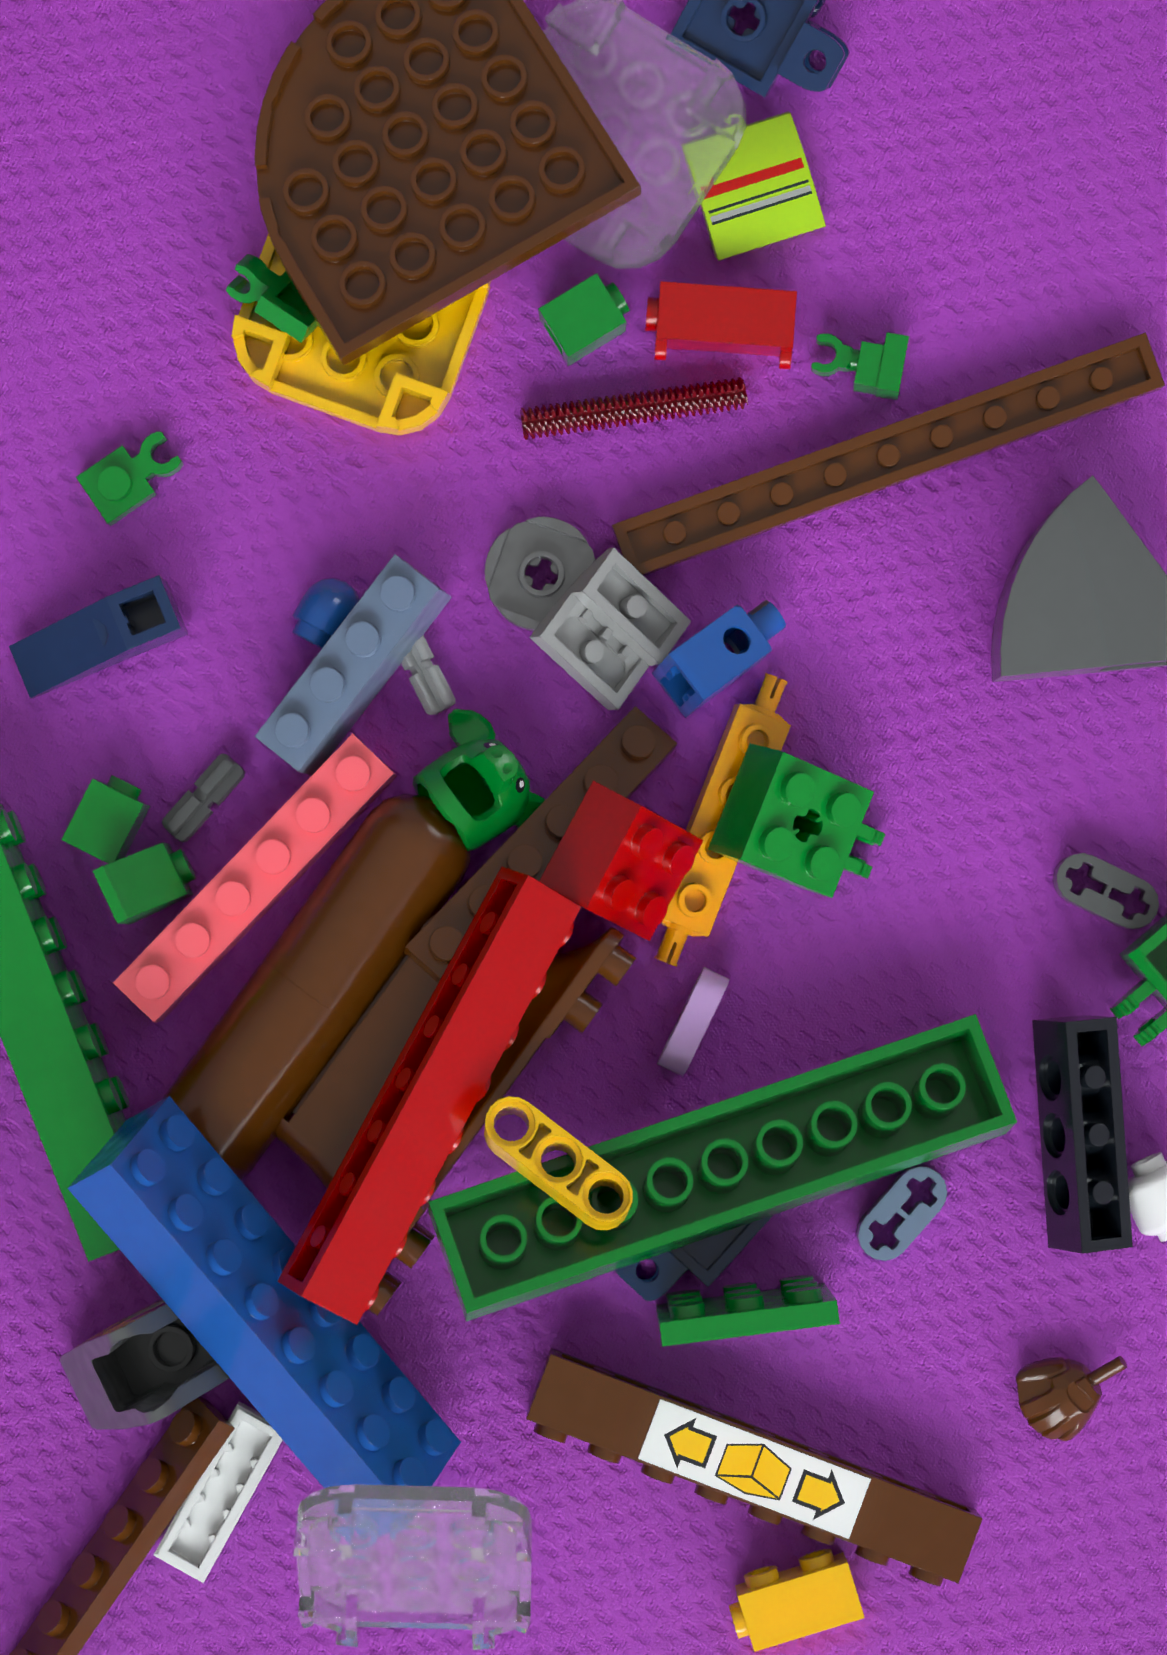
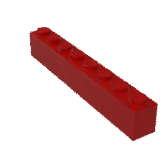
(430, 1095)

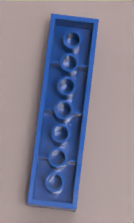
(218, 1268)

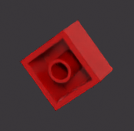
(621, 861)

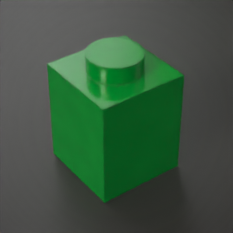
(584, 318)
(107, 819)

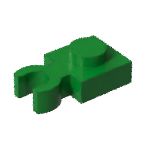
(121, 482)

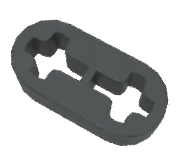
(1111, 878)

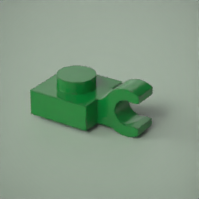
(276, 297)

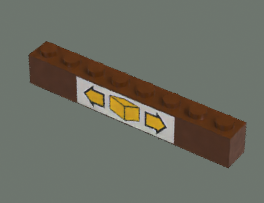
(753, 1466)

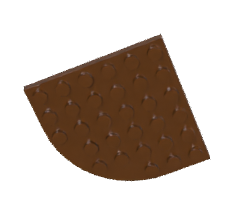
(423, 159)

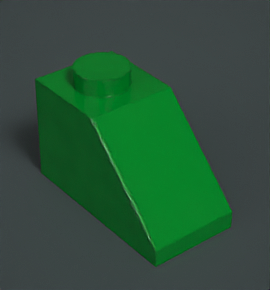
(145, 882)

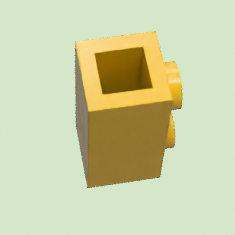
(795, 1601)

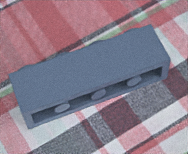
(353, 666)

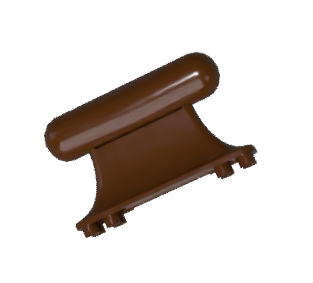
(342, 998)

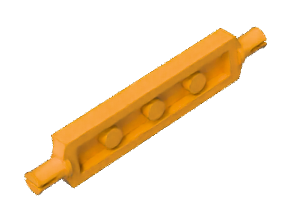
(705, 885)

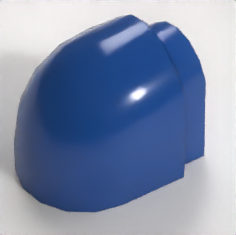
(323, 610)

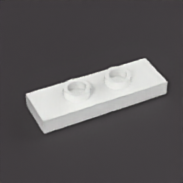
(220, 1495)

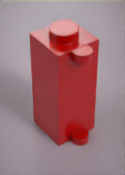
(723, 320)

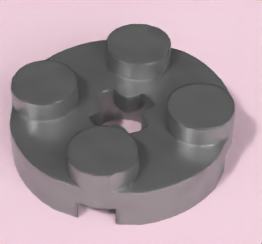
(524, 546)

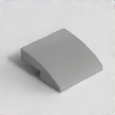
(610, 629)

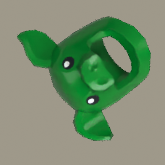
(478, 783)

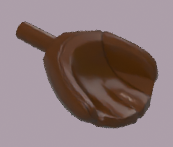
(1062, 1394)

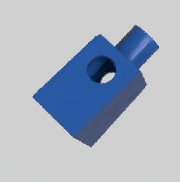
(706, 667)

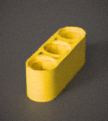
(546, 1136)

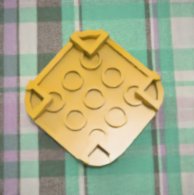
(388, 389)

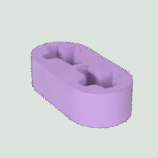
(693, 1021)

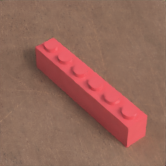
(255, 879)

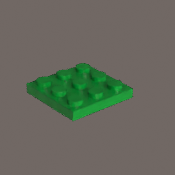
(746, 1311)

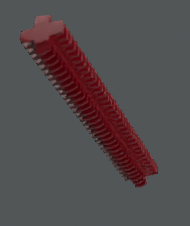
(633, 407)

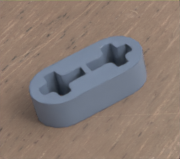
(891, 1202)

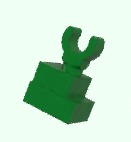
(876, 365)

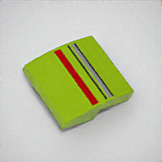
(762, 191)

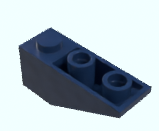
(99, 636)

